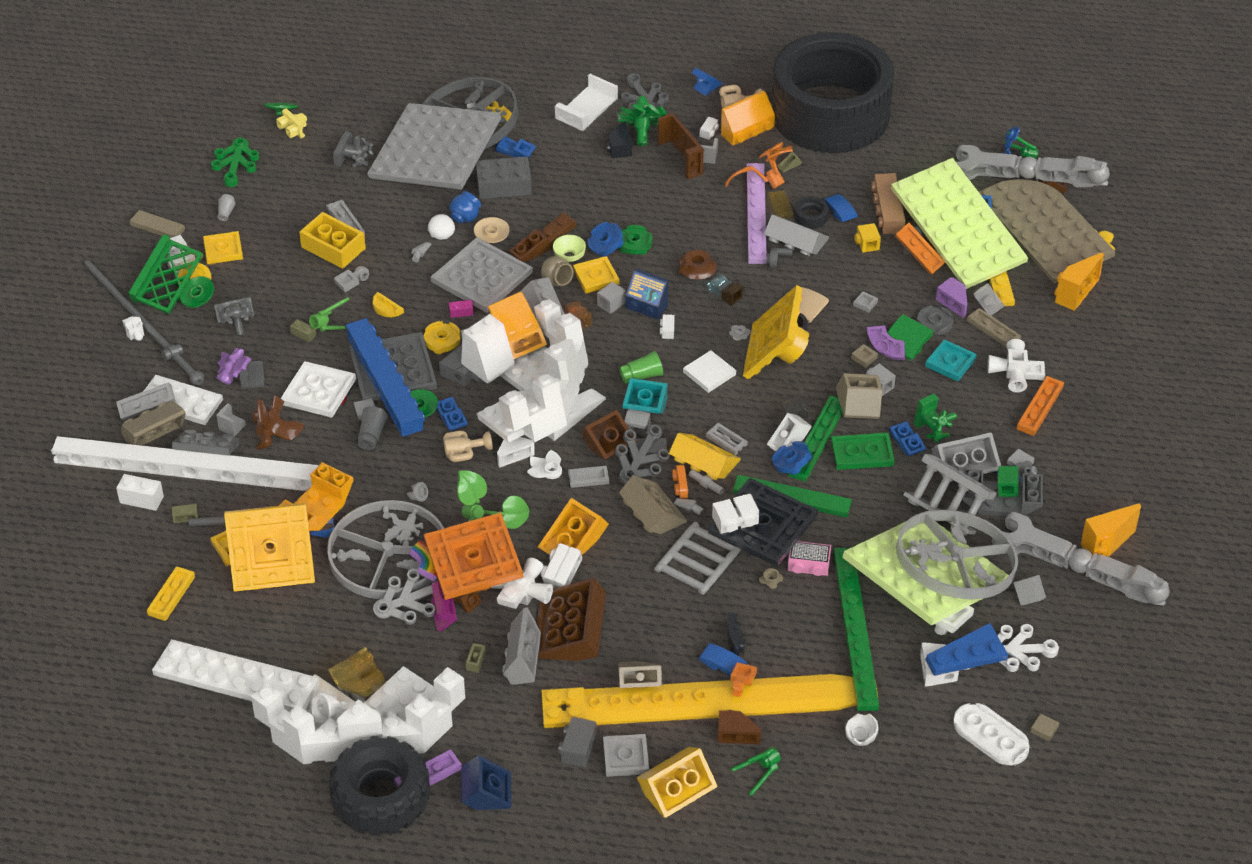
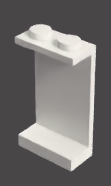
(588, 103)

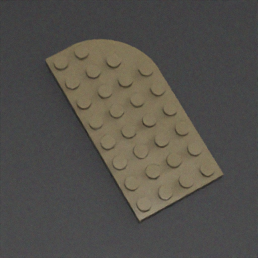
(1045, 225)

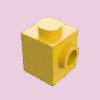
(868, 237)

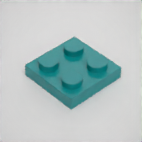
(951, 360)

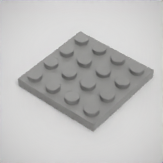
(481, 274)

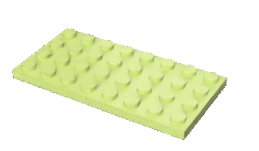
(959, 223)

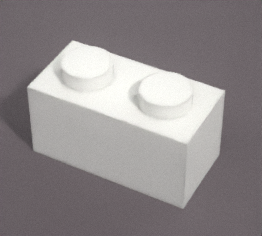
(708, 128)
(667, 328)

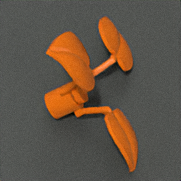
(773, 176)

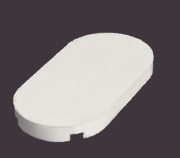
(991, 734)

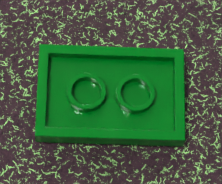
(862, 451)

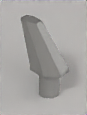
(419, 251)
(688, 505)

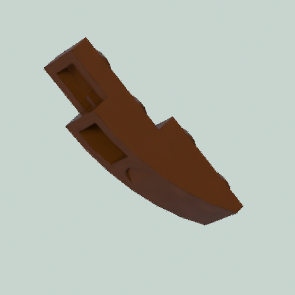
(542, 241)

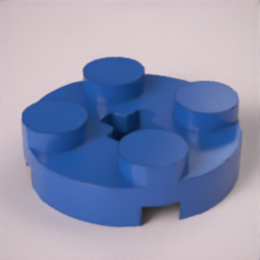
(614, 240)
(791, 458)

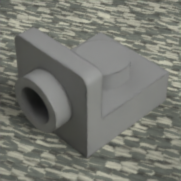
(988, 299)

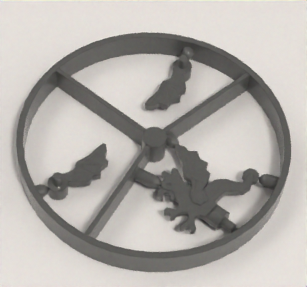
(478, 83)

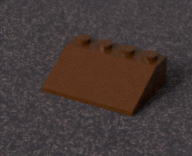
(572, 622)

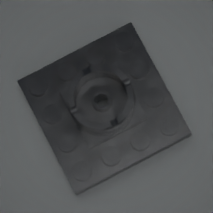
(779, 524)

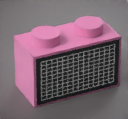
(809, 558)

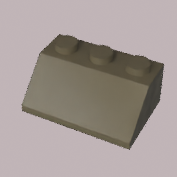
(153, 424)
(651, 505)

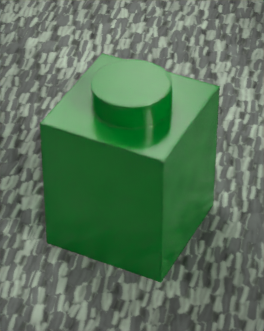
(1008, 481)

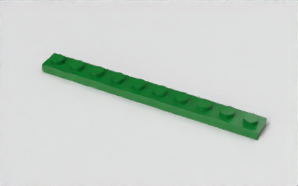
(856, 633)

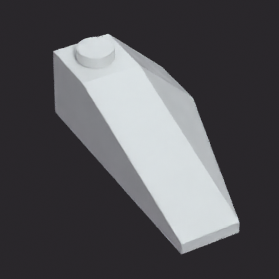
(583, 405)

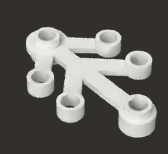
(1017, 650)

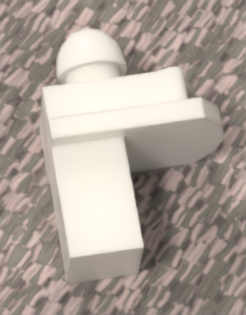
(133, 328)

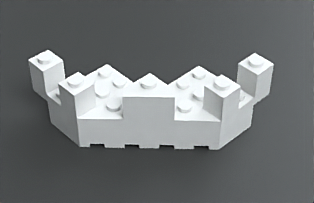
(545, 379)
(400, 709)

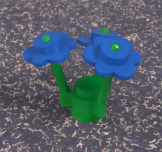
(1026, 151)

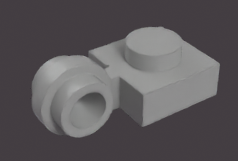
(348, 280)

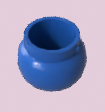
(465, 207)

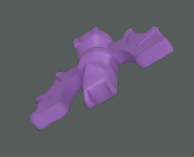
(231, 365)

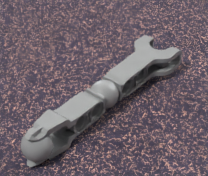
(981, 163)
(1135, 581)

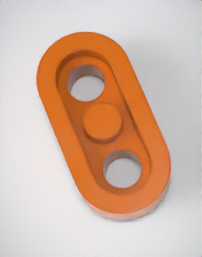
(681, 487)

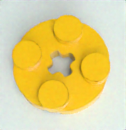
(445, 344)

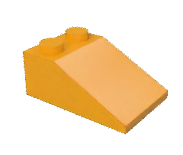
(1078, 281)
(574, 527)
(1110, 530)

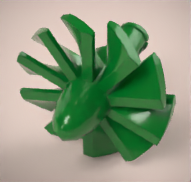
(642, 117)

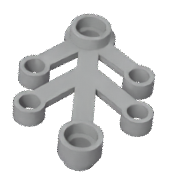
(406, 599)

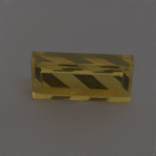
(780, 204)

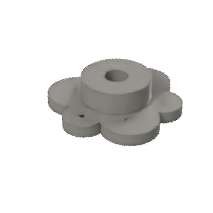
(739, 332)

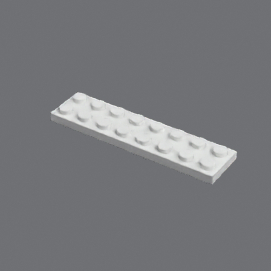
(233, 674)

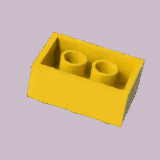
(332, 240)

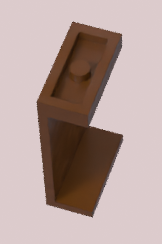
(673, 130)

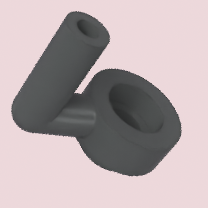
(772, 257)

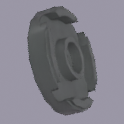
(937, 319)

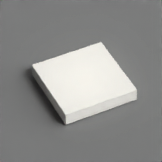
(709, 371)

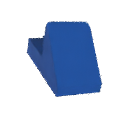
(705, 82)

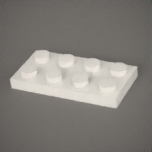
(196, 402)

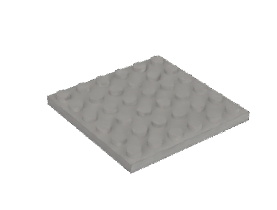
(434, 146)

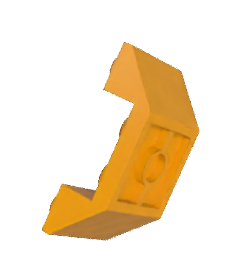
(325, 495)

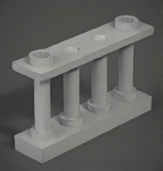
(949, 474)

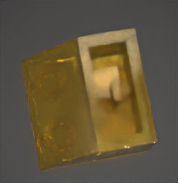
(358, 674)

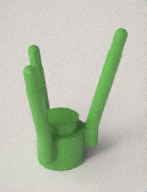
(321, 319)

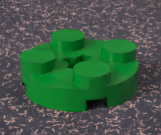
(641, 245)

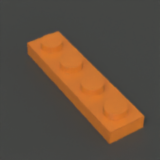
(1040, 406)

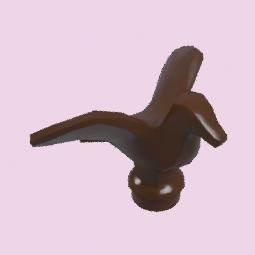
(271, 424)

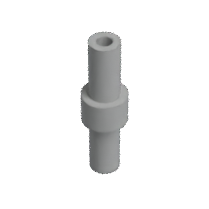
(706, 482)

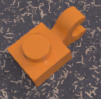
(742, 675)

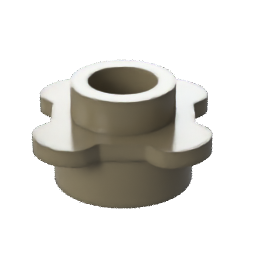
(771, 573)

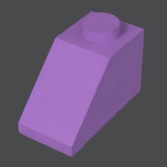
(953, 296)

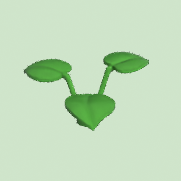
(473, 486)

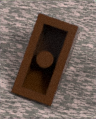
(737, 728)

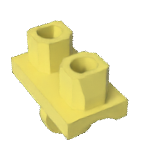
(294, 122)

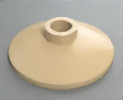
(491, 230)

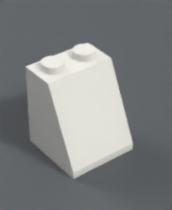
(486, 349)

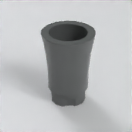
(371, 427)

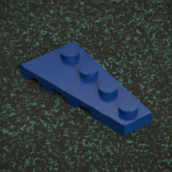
(969, 651)

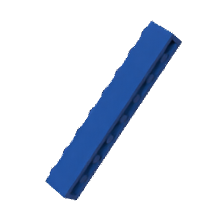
(385, 377)

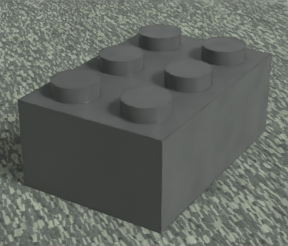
(503, 177)

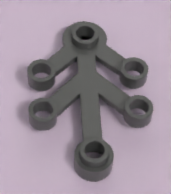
(633, 81)
(640, 457)

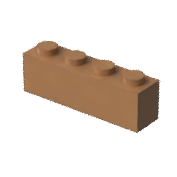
(888, 205)

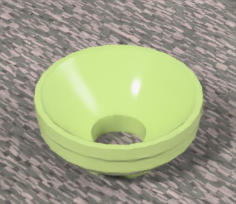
(569, 243)

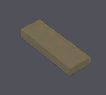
(156, 224)
(992, 327)

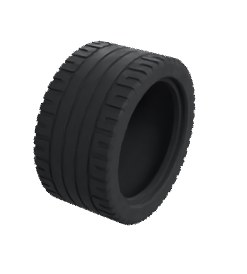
(829, 123)

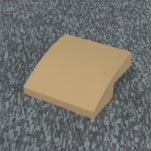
(811, 304)

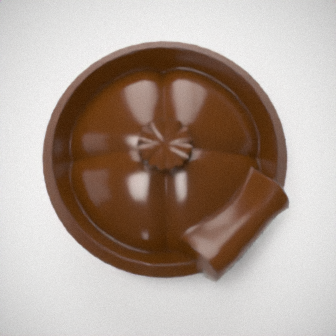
(697, 265)

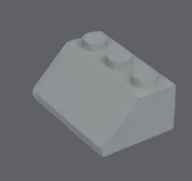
(795, 235)
(538, 291)
(970, 453)
(522, 649)

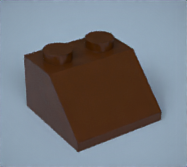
(606, 435)

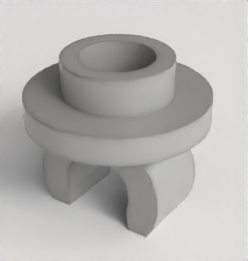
(419, 492)

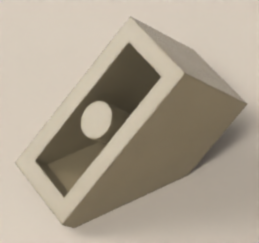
(639, 674)

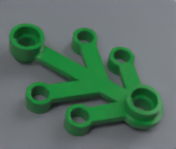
(238, 146)

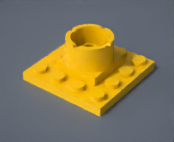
(776, 334)
(265, 565)

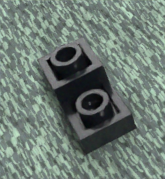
(734, 635)

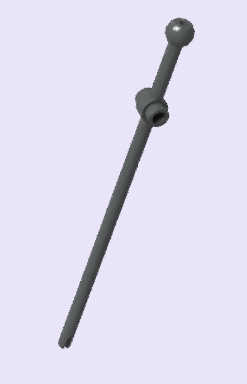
(170, 351)

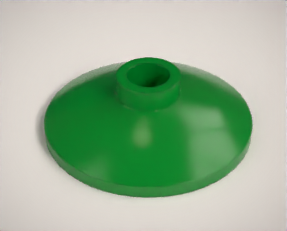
(278, 107)
(197, 292)
(425, 400)

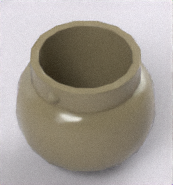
(557, 270)

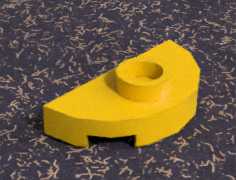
(386, 307)

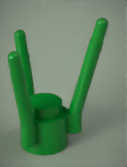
(766, 759)

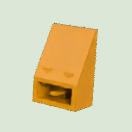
(519, 323)

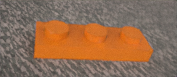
(919, 248)

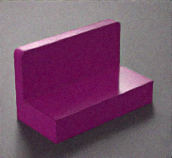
(444, 609)

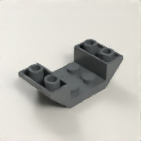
(1029, 497)

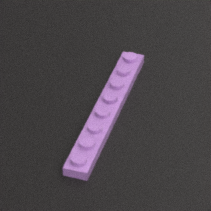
(756, 215)

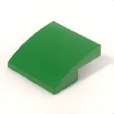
(912, 333)

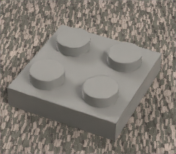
(625, 755)

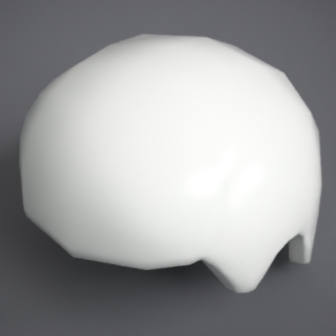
(441, 226)
(861, 729)

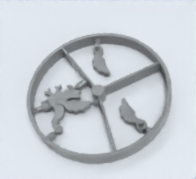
(400, 526)
(934, 552)

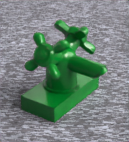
(927, 414)

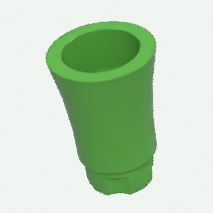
(642, 368)

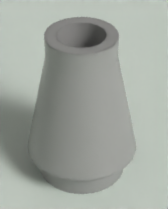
(225, 206)

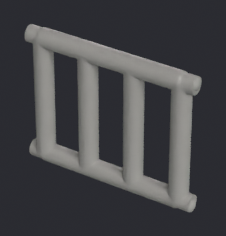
(684, 541)

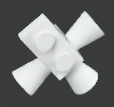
(1017, 366)
(525, 588)

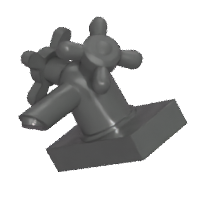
(355, 151)
(234, 310)

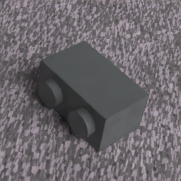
(578, 741)

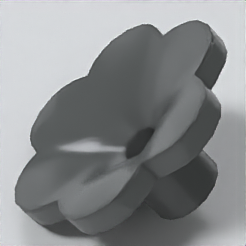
(1027, 465)

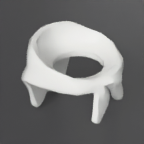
(335, 707)

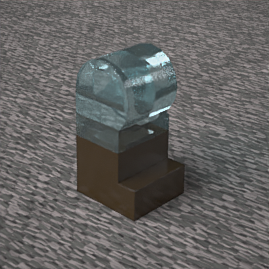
(726, 289)

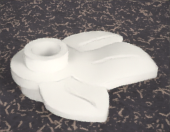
(546, 467)

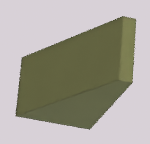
(789, 162)

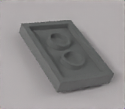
(206, 442)

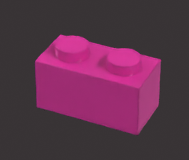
(461, 308)

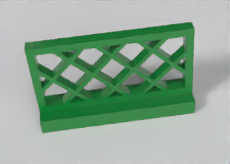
(154, 264)

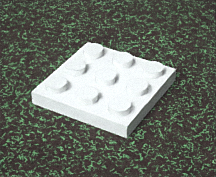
(318, 389)

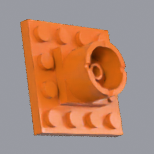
(473, 556)

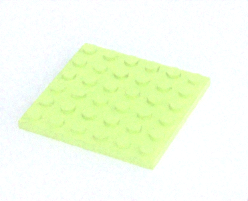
(880, 563)

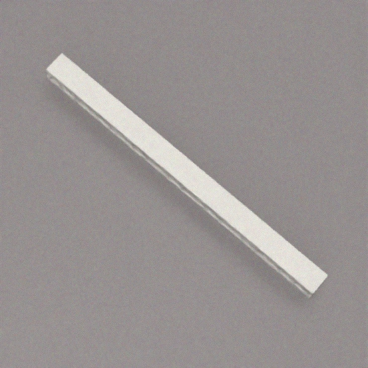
(183, 463)

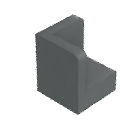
(253, 375)

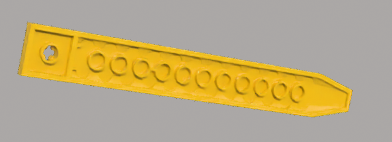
(697, 700)

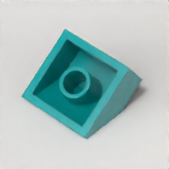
(646, 396)

